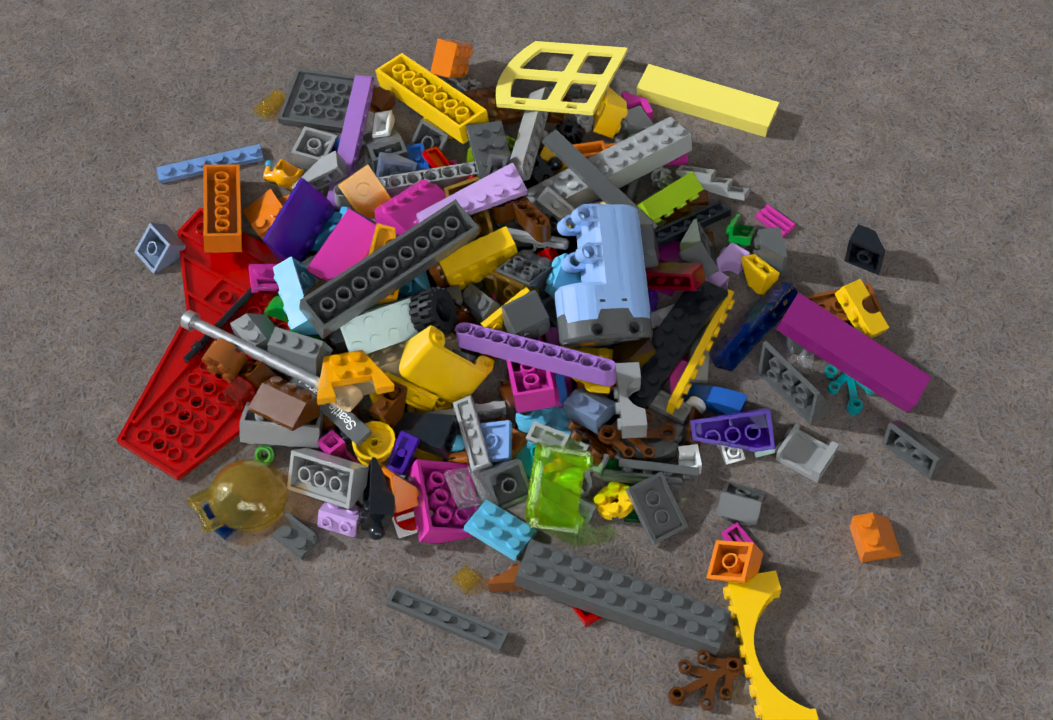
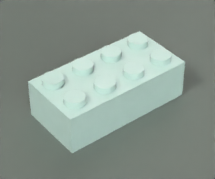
(379, 327)

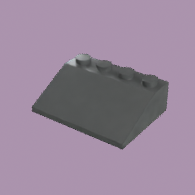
(792, 385)

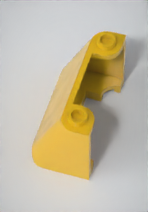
(439, 369)

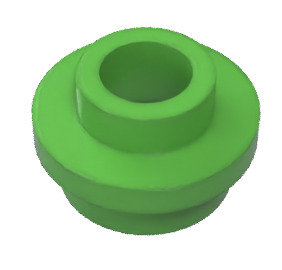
(259, 453)

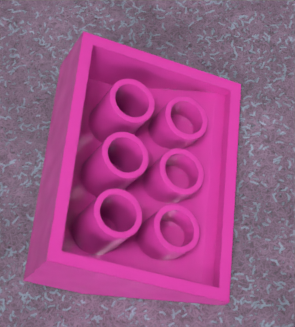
(402, 209)
(344, 247)
(447, 519)

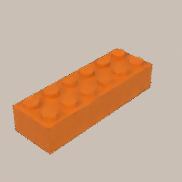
(222, 208)

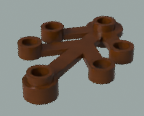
(651, 433)
(596, 447)
(707, 678)

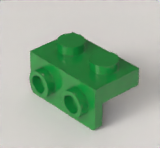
(740, 233)

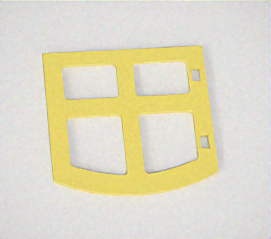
(564, 79)

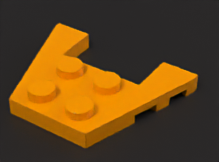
(347, 370)

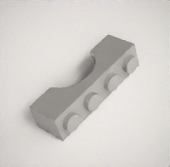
(632, 418)

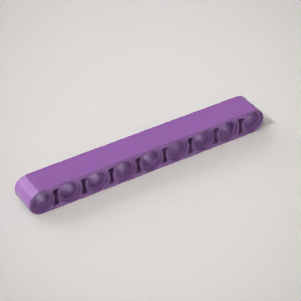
(354, 127)
(536, 354)

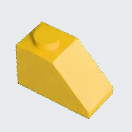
(758, 273)

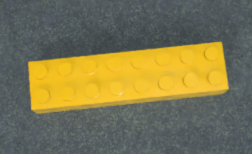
(431, 96)

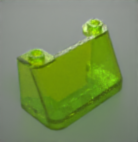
(556, 487)

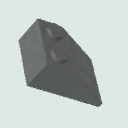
(698, 249)

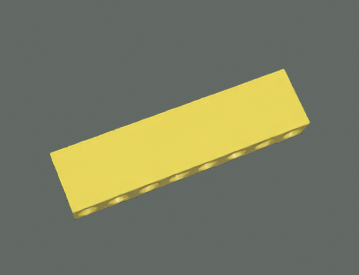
(707, 100)

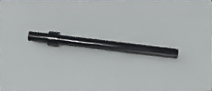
(199, 345)

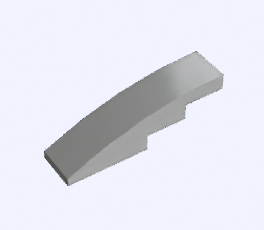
(714, 184)
(546, 434)

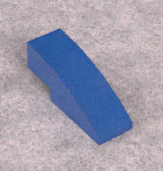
(718, 398)

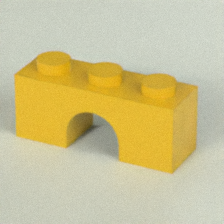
(851, 299)

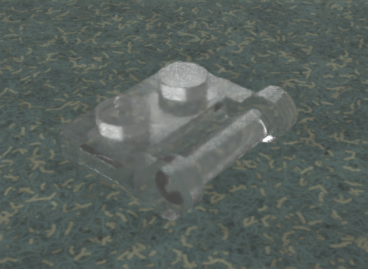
(462, 488)

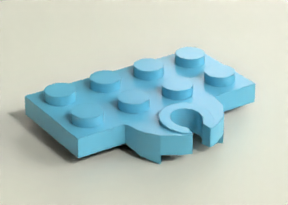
(551, 417)

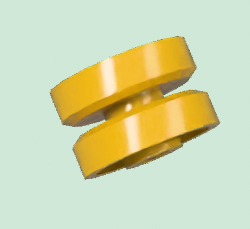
(377, 445)

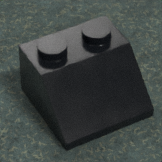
(865, 250)

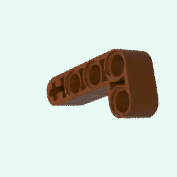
(526, 215)

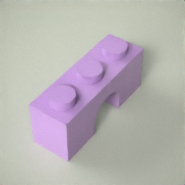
(728, 260)

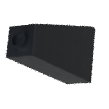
(434, 430)

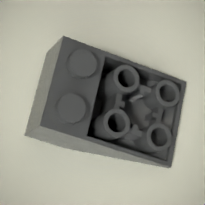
(387, 144)
(527, 268)

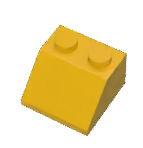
(609, 114)

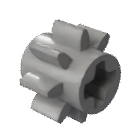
(661, 177)

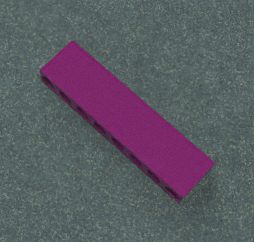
(853, 353)

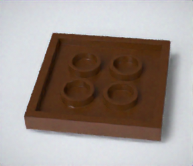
(487, 99)

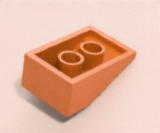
(263, 212)

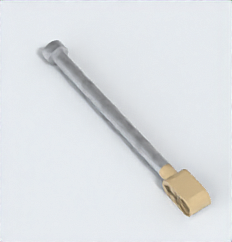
(346, 396)

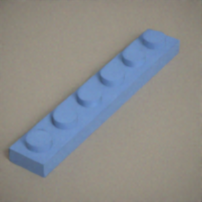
(195, 166)

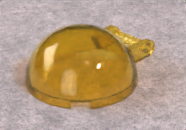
(242, 496)

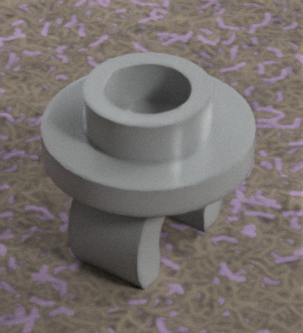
(586, 122)

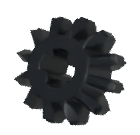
(571, 131)

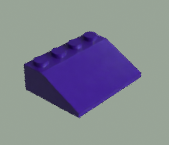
(299, 222)

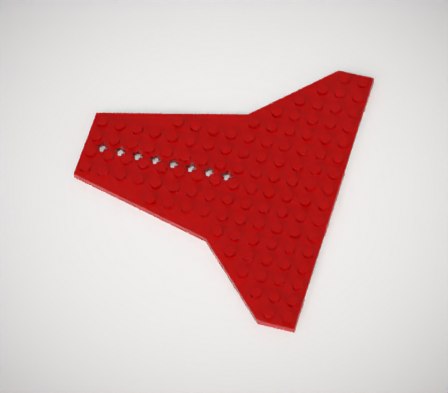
(210, 288)

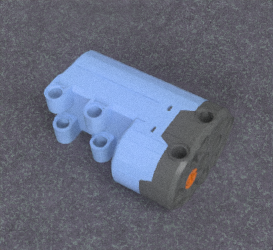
(613, 295)

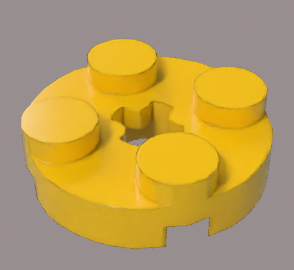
(604, 500)

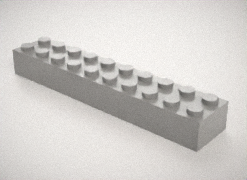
(621, 162)

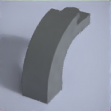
(664, 450)

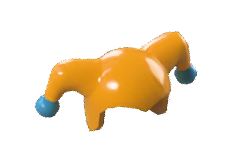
(283, 173)

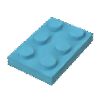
(500, 530)

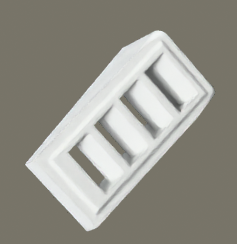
(383, 124)

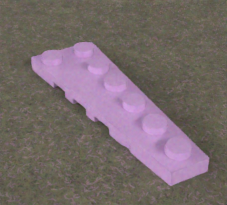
(488, 192)

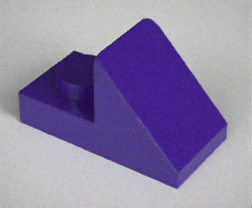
(403, 453)

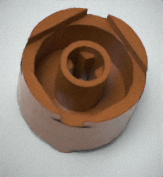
(224, 359)

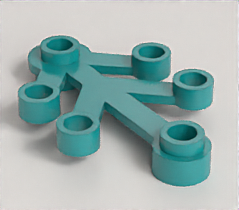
(850, 407)

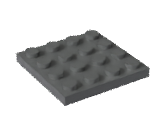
(317, 100)

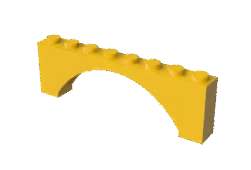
(746, 606)

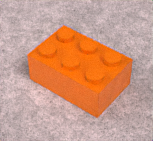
(451, 58)

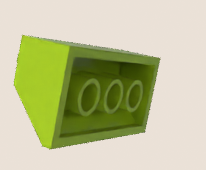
(671, 197)

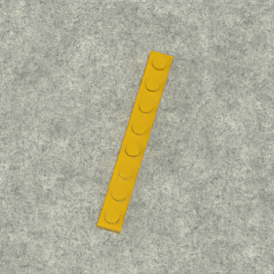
(698, 357)

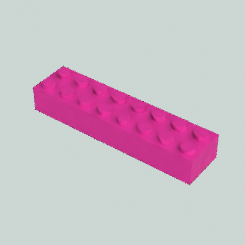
(530, 385)

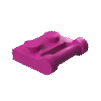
(262, 274)

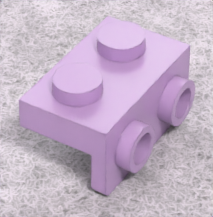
(339, 519)

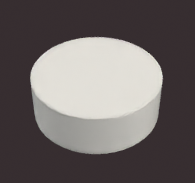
(697, 402)

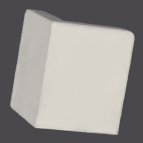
(689, 456)

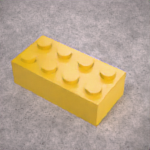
(478, 258)

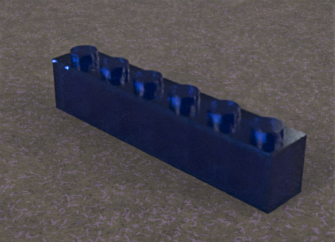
(753, 326)

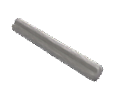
(524, 236)

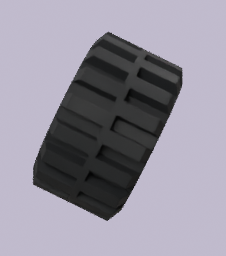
(433, 308)

